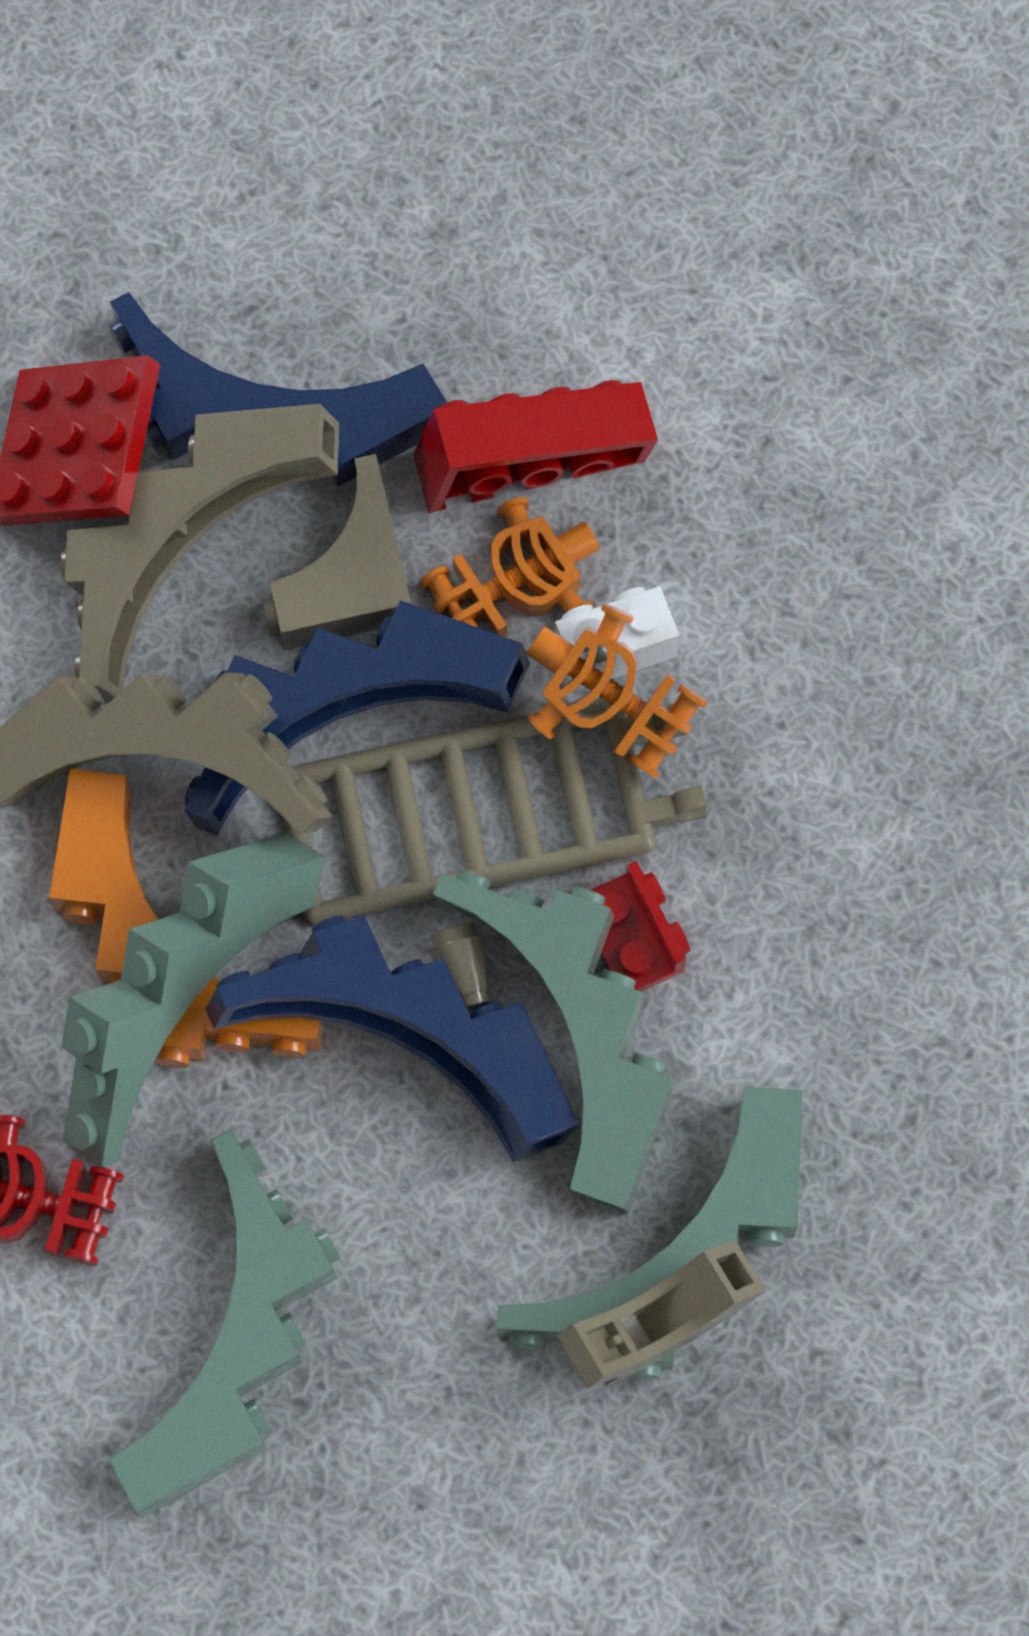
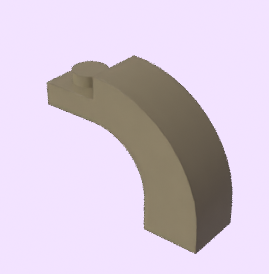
(663, 1317)

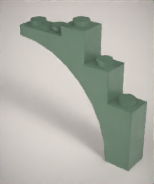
(165, 967)
(620, 1097)
(751, 1198)
(211, 1424)

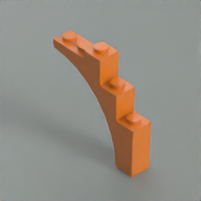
(98, 879)

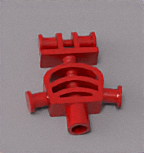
(38, 1200)

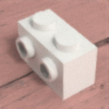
(650, 634)

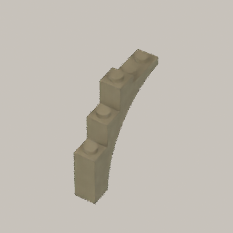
(233, 463)
(218, 730)

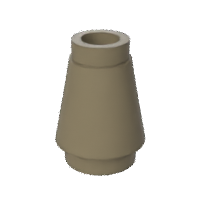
(466, 961)

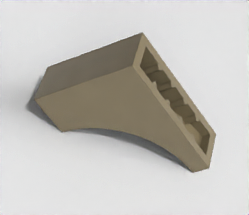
(353, 581)

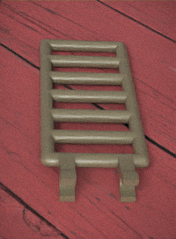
(641, 813)

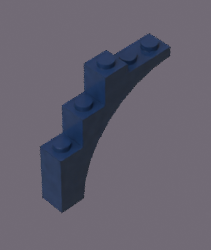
(372, 417)
(335, 677)
(417, 1006)

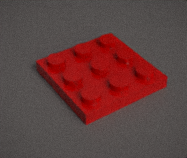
(75, 440)

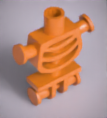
(553, 563)
(565, 660)

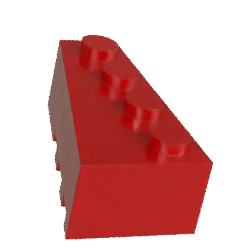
(531, 440)

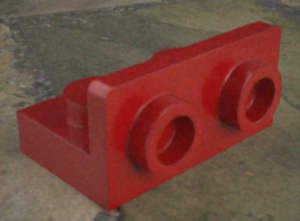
(640, 937)

